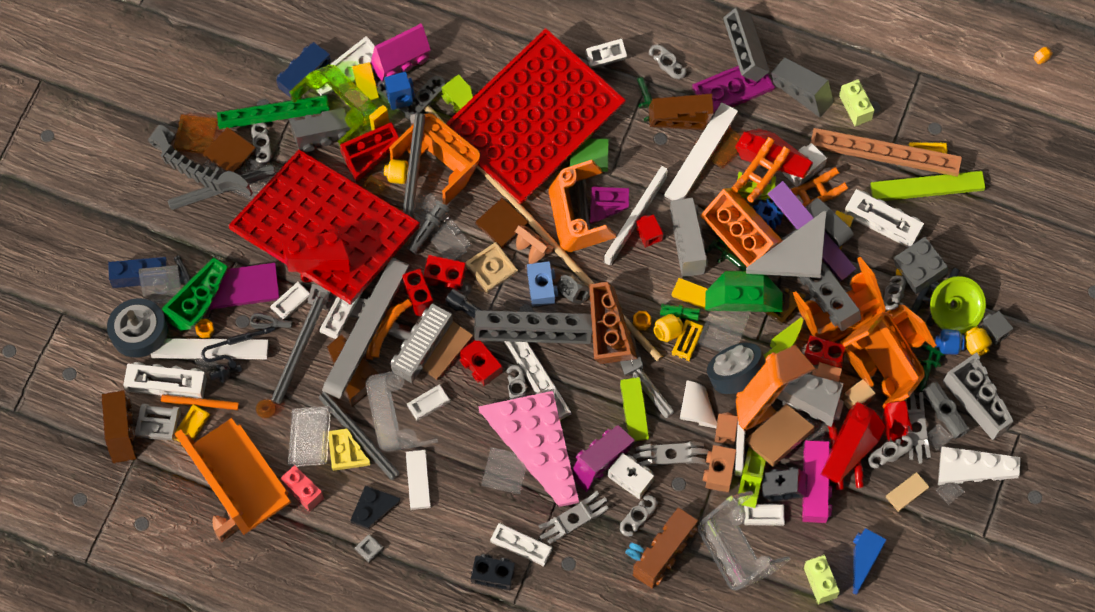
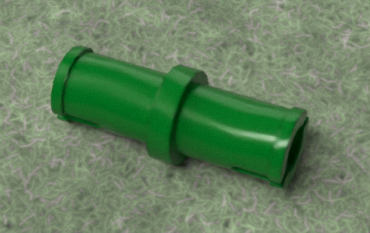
(680, 311)

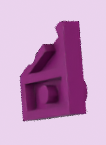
(607, 202)

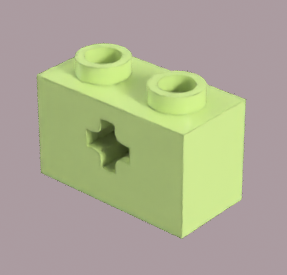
(856, 102)
(821, 579)

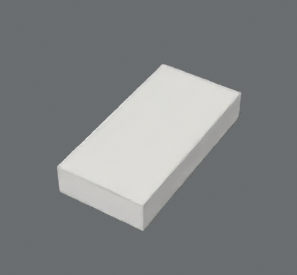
(290, 301)
(428, 402)
(765, 514)

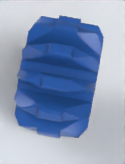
(769, 209)

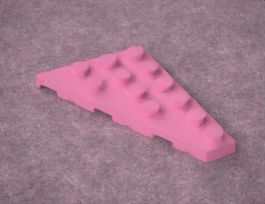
(535, 435)

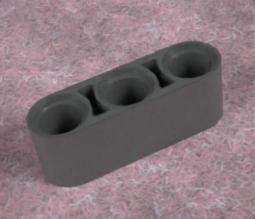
(834, 226)

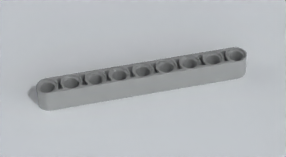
(365, 328)

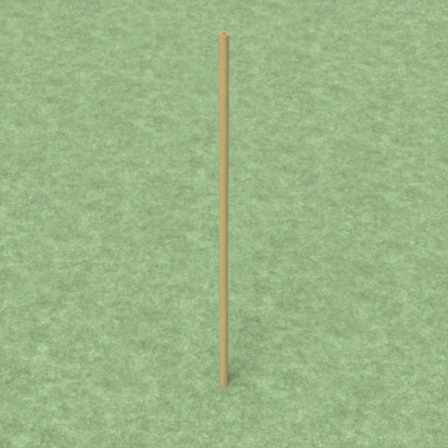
(561, 253)

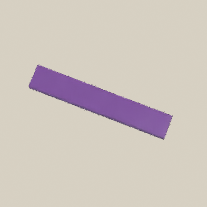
(799, 217)

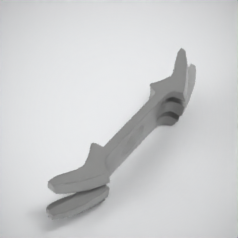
(918, 438)
(682, 450)
(582, 510)

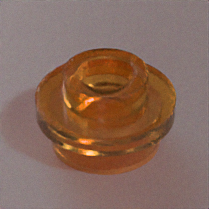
(265, 414)

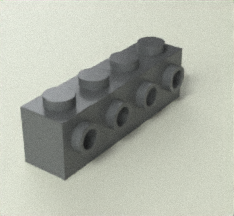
(746, 44)

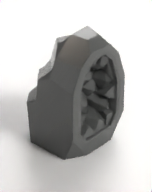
(573, 289)

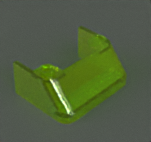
(359, 103)

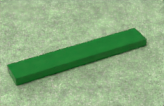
(272, 112)

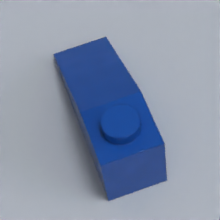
(865, 553)

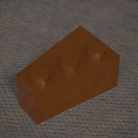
(118, 427)

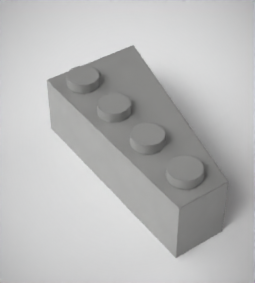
(688, 237)
(814, 396)

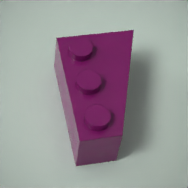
(600, 456)

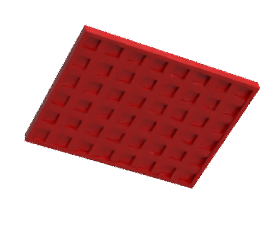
(313, 200)

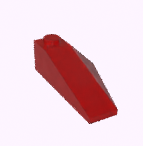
(753, 140)
(856, 438)

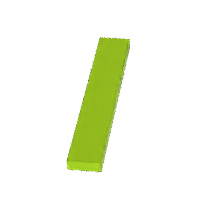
(927, 186)

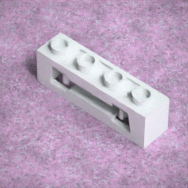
(884, 218)
(137, 381)

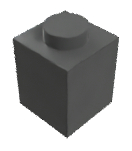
(997, 327)

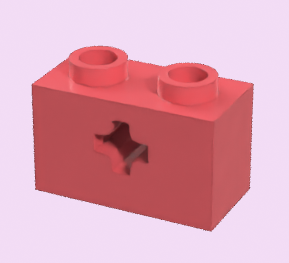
(302, 488)

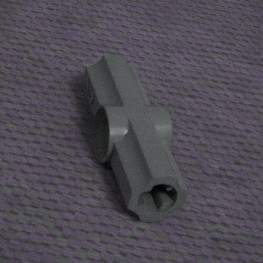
(951, 420)

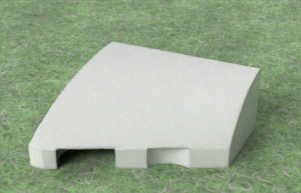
(697, 406)

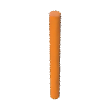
(200, 402)

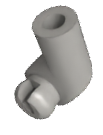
(399, 333)

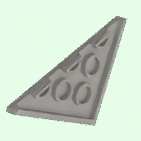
(797, 254)

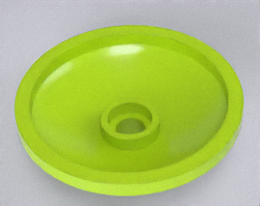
(968, 306)

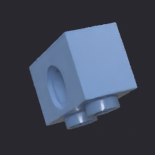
(541, 294)

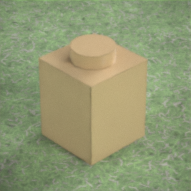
(859, 393)

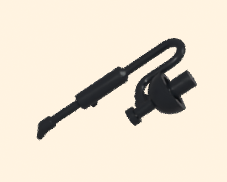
(223, 371)

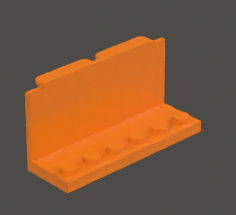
(237, 474)

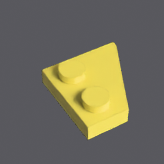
(345, 451)

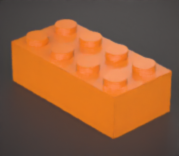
(740, 226)

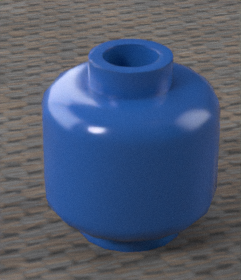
(950, 342)

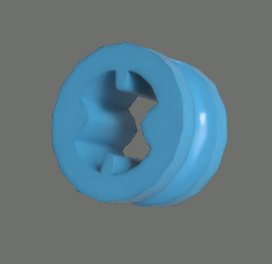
(635, 551)

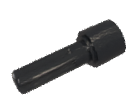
(459, 301)

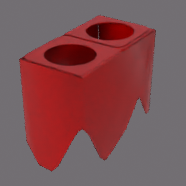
(419, 306)
(827, 346)
(896, 420)

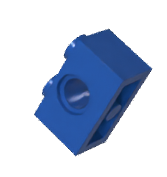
(399, 90)

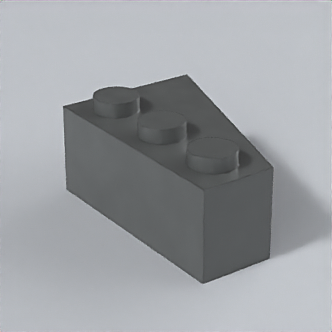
(804, 86)
(319, 130)

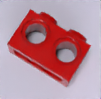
(446, 268)

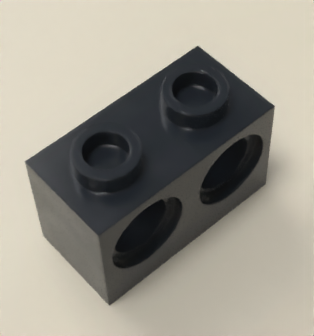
(491, 577)

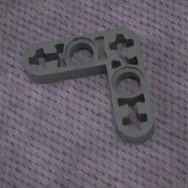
(424, 90)

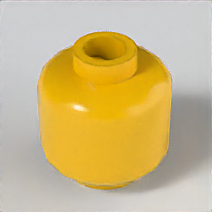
(397, 171)
(668, 328)
(977, 341)

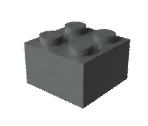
(920, 265)

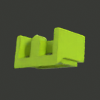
(748, 188)

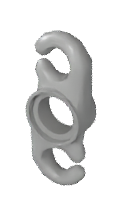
(666, 54)
(263, 149)
(900, 286)
(513, 380)
(899, 451)
(647, 511)

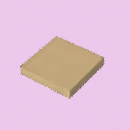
(491, 267)

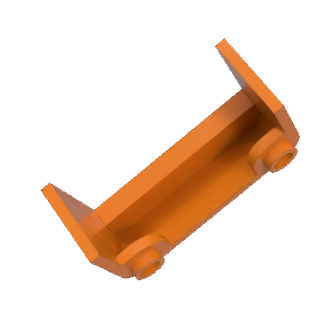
(447, 147)
(574, 233)
(864, 294)
(910, 326)
(891, 356)
(756, 399)

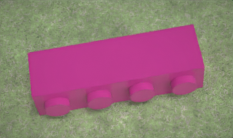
(818, 489)

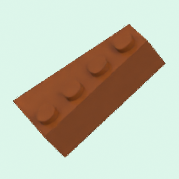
(609, 328)
(665, 548)

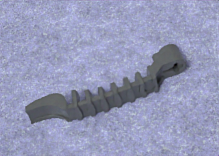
(216, 180)

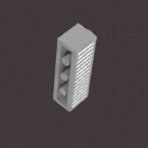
(422, 341)

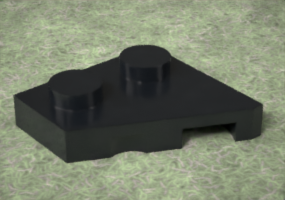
(372, 507)

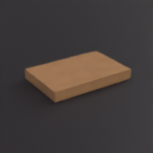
(447, 350)
(779, 435)

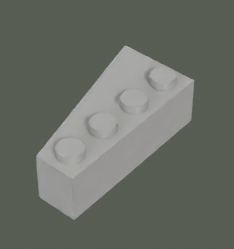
(979, 396)

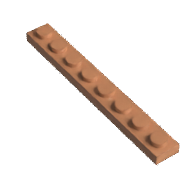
(886, 152)

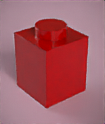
(649, 230)

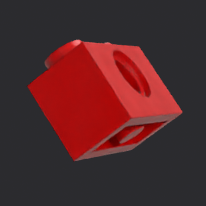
(477, 351)

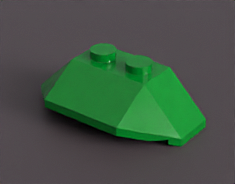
(743, 293)

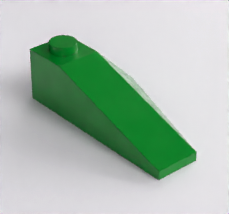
(195, 297)

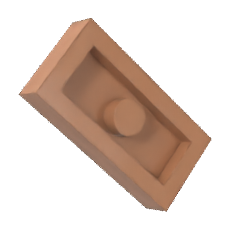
(539, 245)
(223, 527)

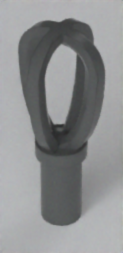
(276, 322)

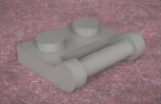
(155, 427)

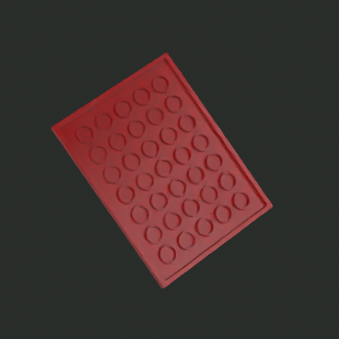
(535, 115)

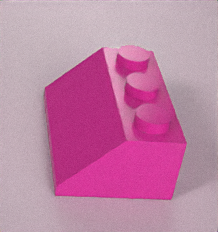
(401, 52)

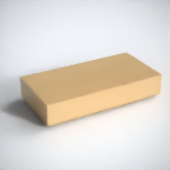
(907, 492)

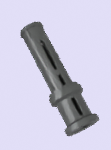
(432, 218)

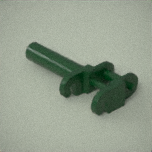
(647, 97)
(726, 254)
(927, 365)

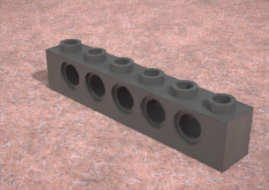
(843, 317)
(532, 327)

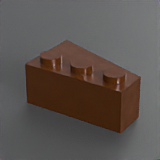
(681, 112)
(357, 387)

